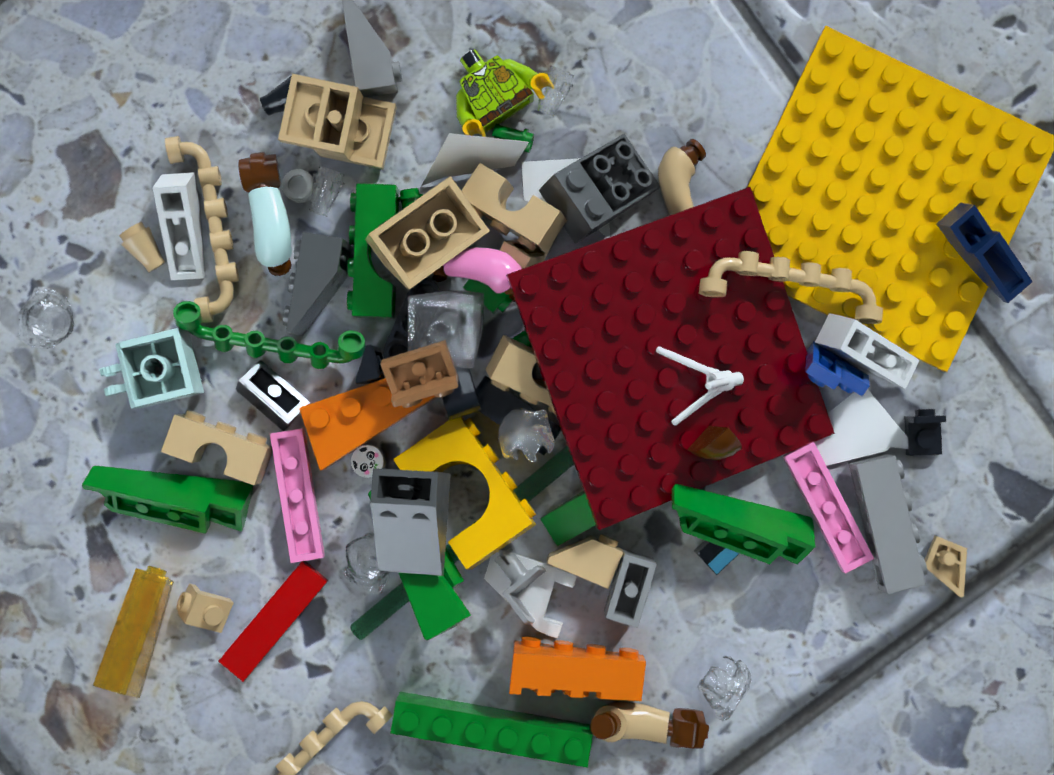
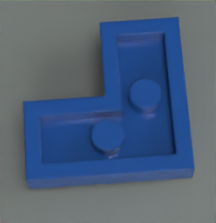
(831, 370)

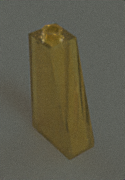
(135, 633)

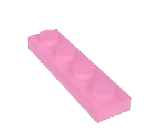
(297, 495)
(828, 507)

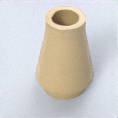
(141, 244)

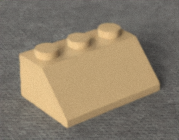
(427, 233)

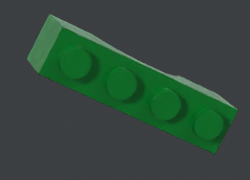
(371, 294)

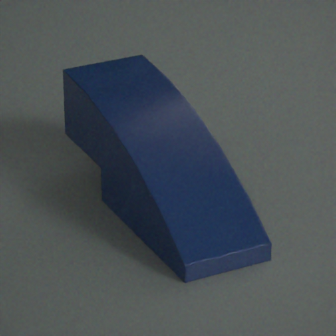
(984, 251)

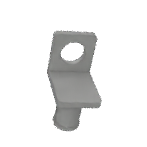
(520, 580)

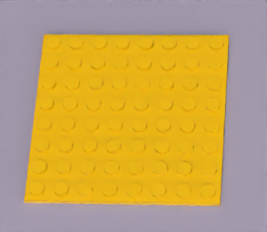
(867, 172)

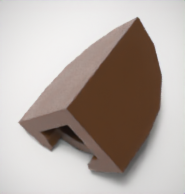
(715, 443)

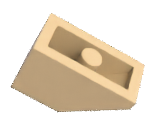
(589, 559)

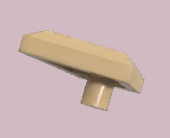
(948, 564)

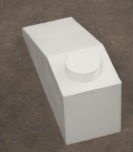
(180, 224)
(867, 349)

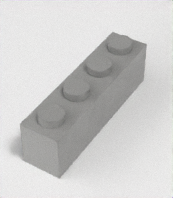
(888, 523)

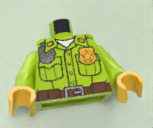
(494, 91)

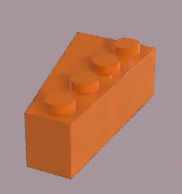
(351, 419)
(576, 670)

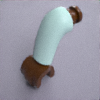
(270, 221)

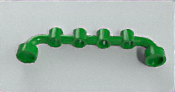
(350, 343)

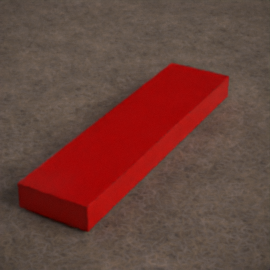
(273, 620)

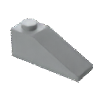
(370, 59)

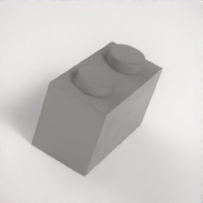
(630, 588)

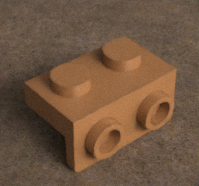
(420, 374)

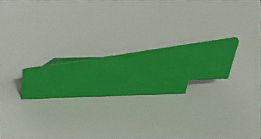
(172, 498)
(744, 525)
(434, 598)

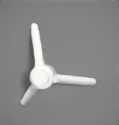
(715, 382)

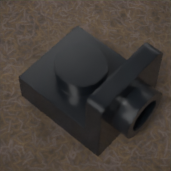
(924, 432)

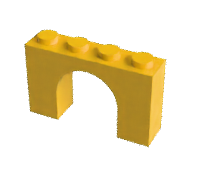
(505, 515)

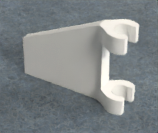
(537, 594)

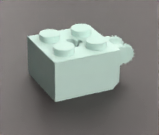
(138, 363)

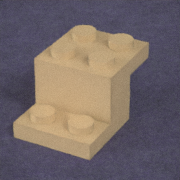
(337, 121)

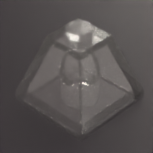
(449, 317)

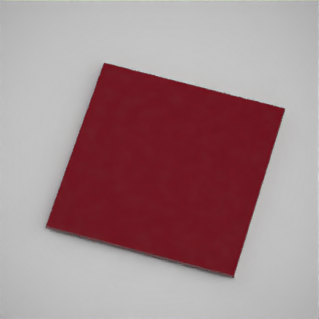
(596, 338)

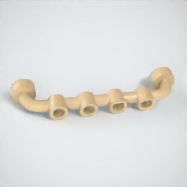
(214, 210)
(808, 276)
(334, 724)

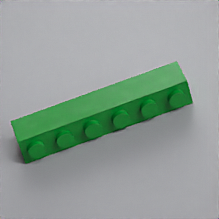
(492, 729)

